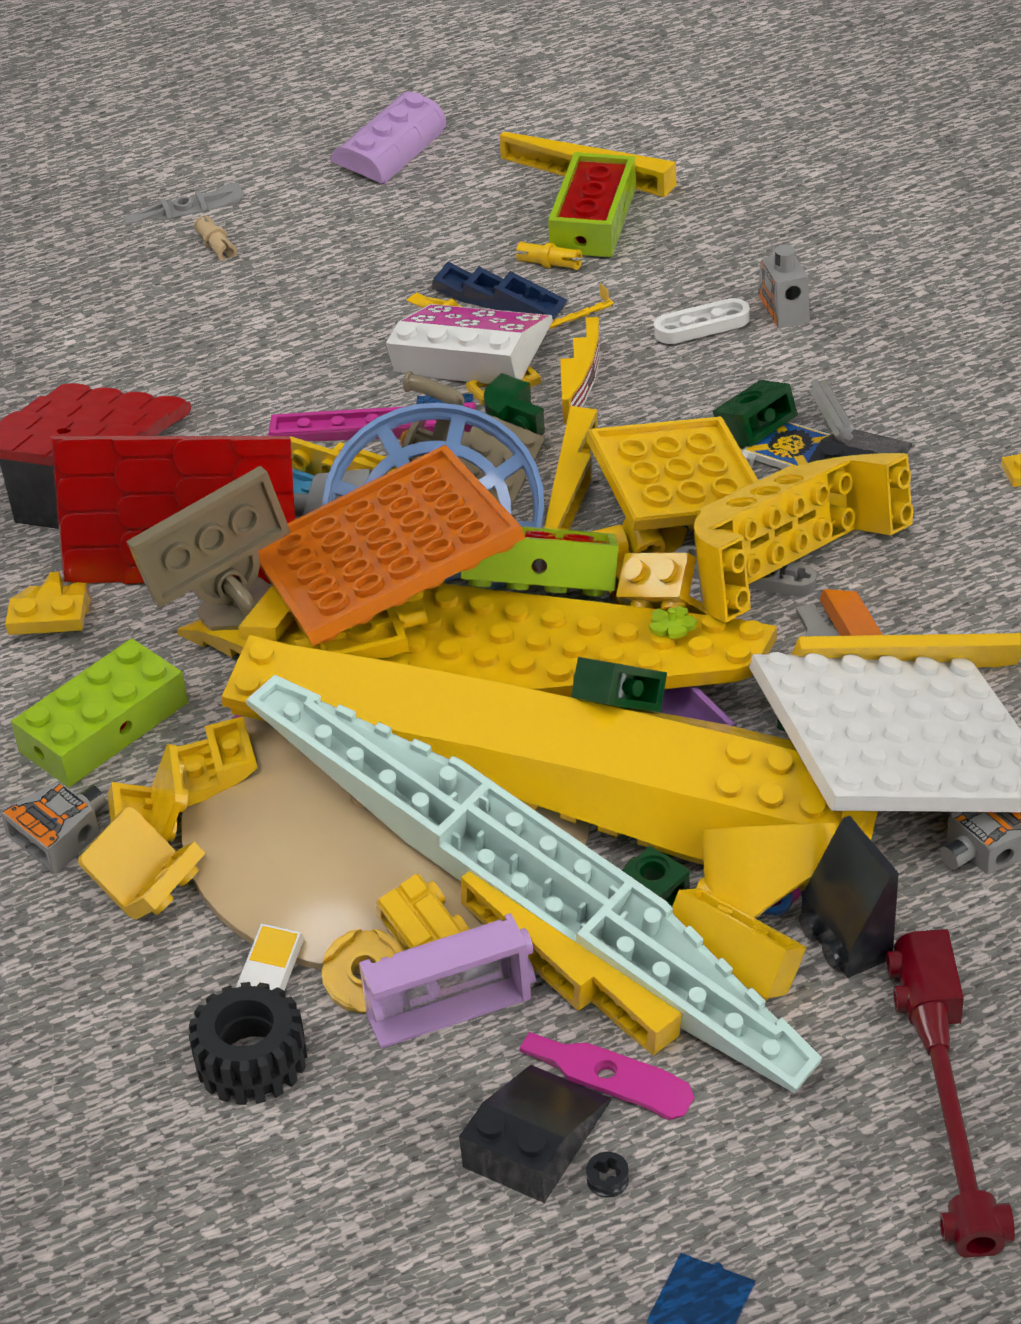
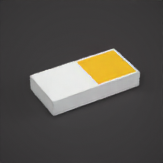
(272, 957)

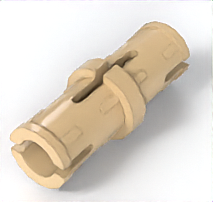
(215, 237)

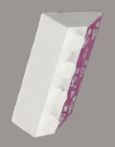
(466, 342)

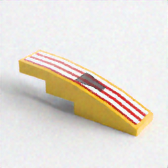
(580, 372)

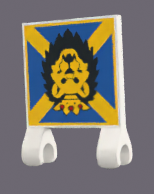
(785, 446)

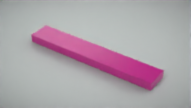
(337, 424)

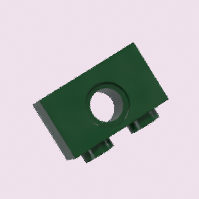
(758, 411)
(618, 684)

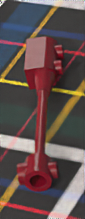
(933, 1000)

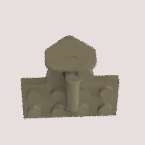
(475, 439)
(209, 545)

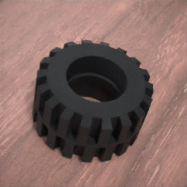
(251, 1068)

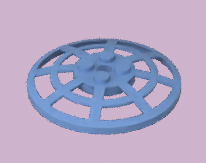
(458, 417)

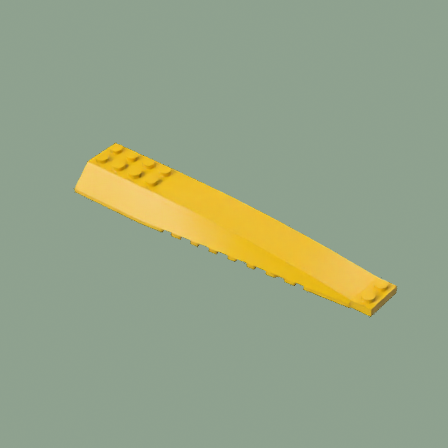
(585, 759)

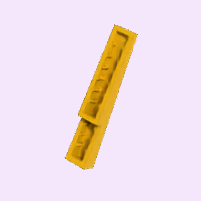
(652, 174)
(573, 469)
(579, 973)

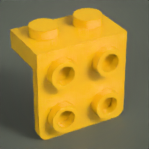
(658, 581)
(157, 803)
(138, 864)

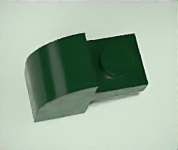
(511, 402)

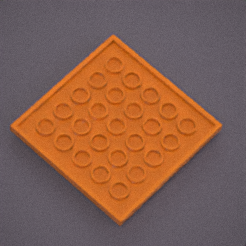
(386, 544)

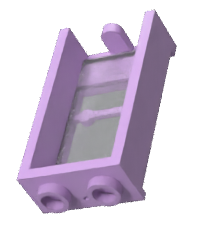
(447, 981)

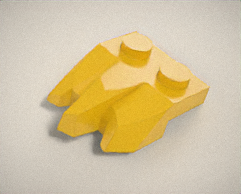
(48, 607)

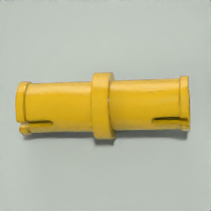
(549, 255)

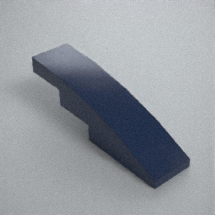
(496, 293)

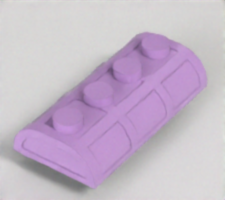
(392, 137)

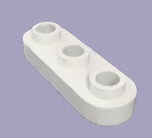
(701, 321)

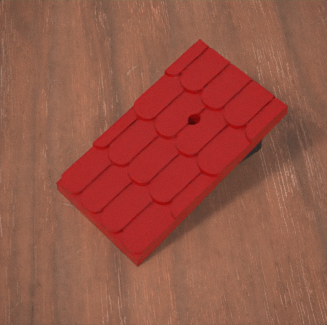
(70, 411)
(129, 483)

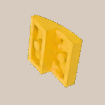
(217, 761)

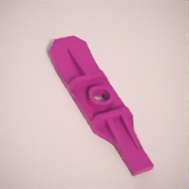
(632, 1080)

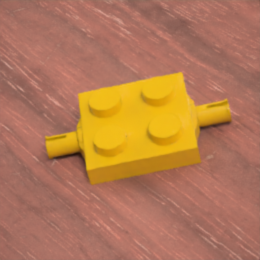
(376, 639)

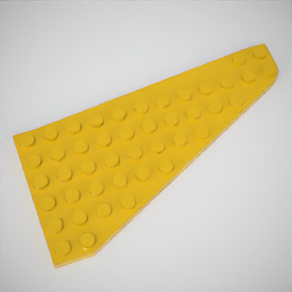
(539, 637)

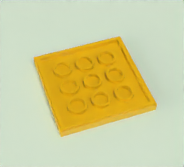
(669, 468)

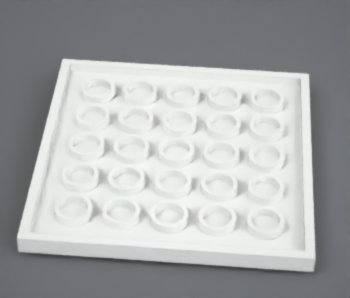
(896, 732)

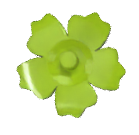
(674, 623)

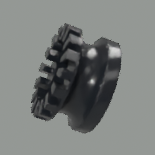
(602, 1163)

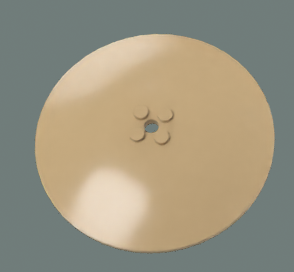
(306, 853)

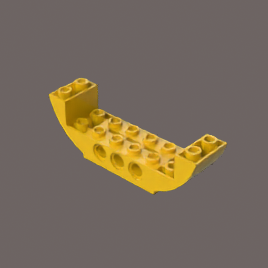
(792, 516)

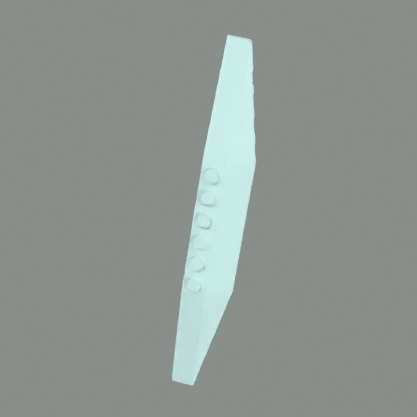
(481, 828)

